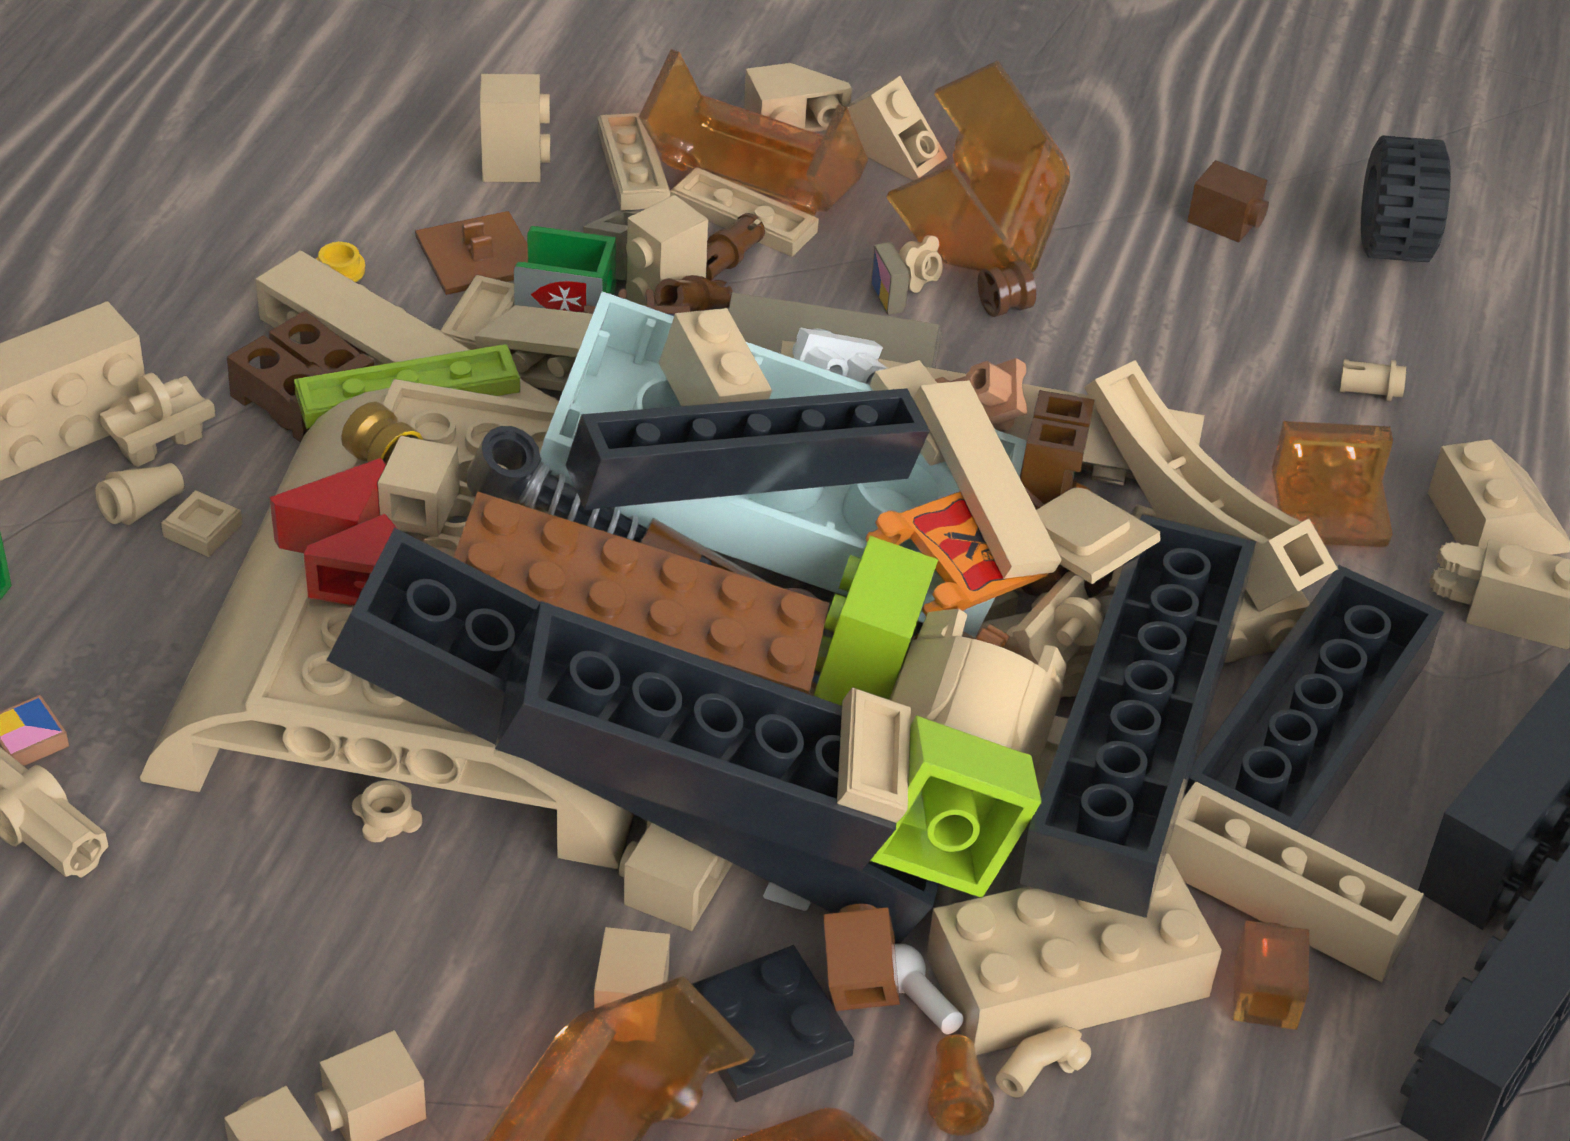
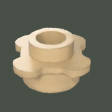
(922, 262)
(386, 810)

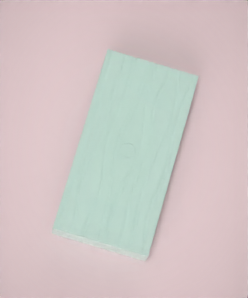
(788, 531)

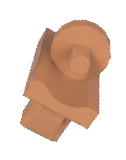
(998, 390)

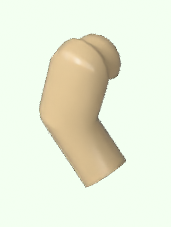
(1038, 1051)

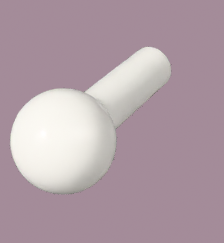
(912, 981)

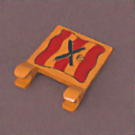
(951, 535)

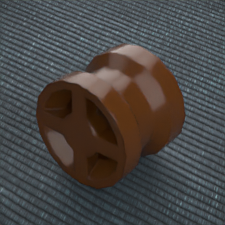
(1006, 288)

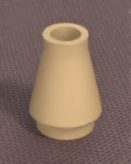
(135, 492)

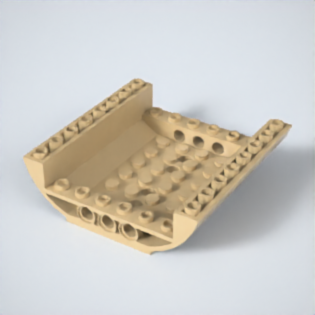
(273, 694)

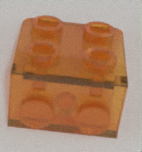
(1335, 480)

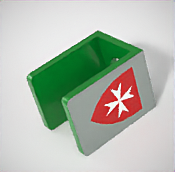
(565, 269)

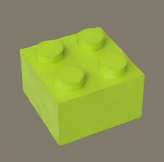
(873, 620)
(962, 809)

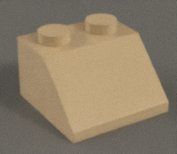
(1493, 498)

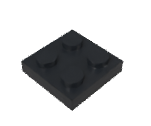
(781, 1016)

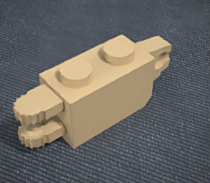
(1508, 589)

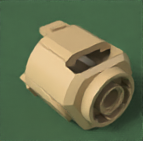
(980, 685)

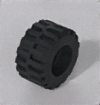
(1405, 198)

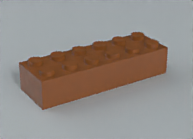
(647, 591)

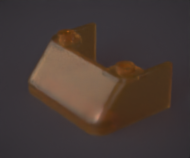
(751, 147)
(1013, 175)
(623, 1068)

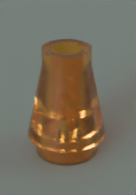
(959, 1091)

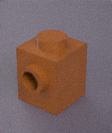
(861, 958)

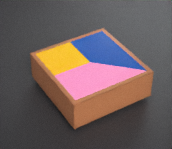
(31, 731)

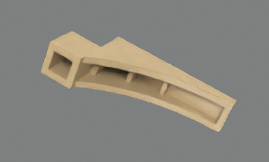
(1197, 492)

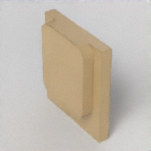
(1094, 533)

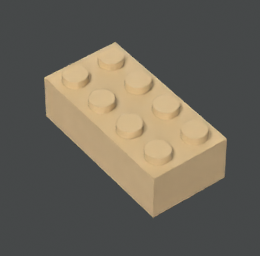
(61, 382)
(1054, 961)

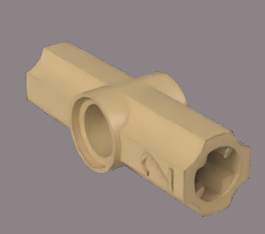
(41, 817)

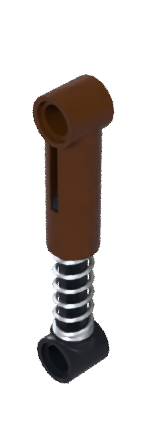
(537, 487)

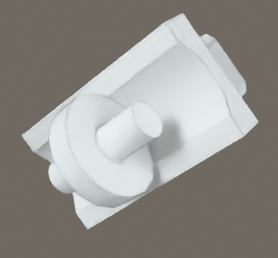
(839, 353)

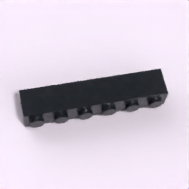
(744, 447)

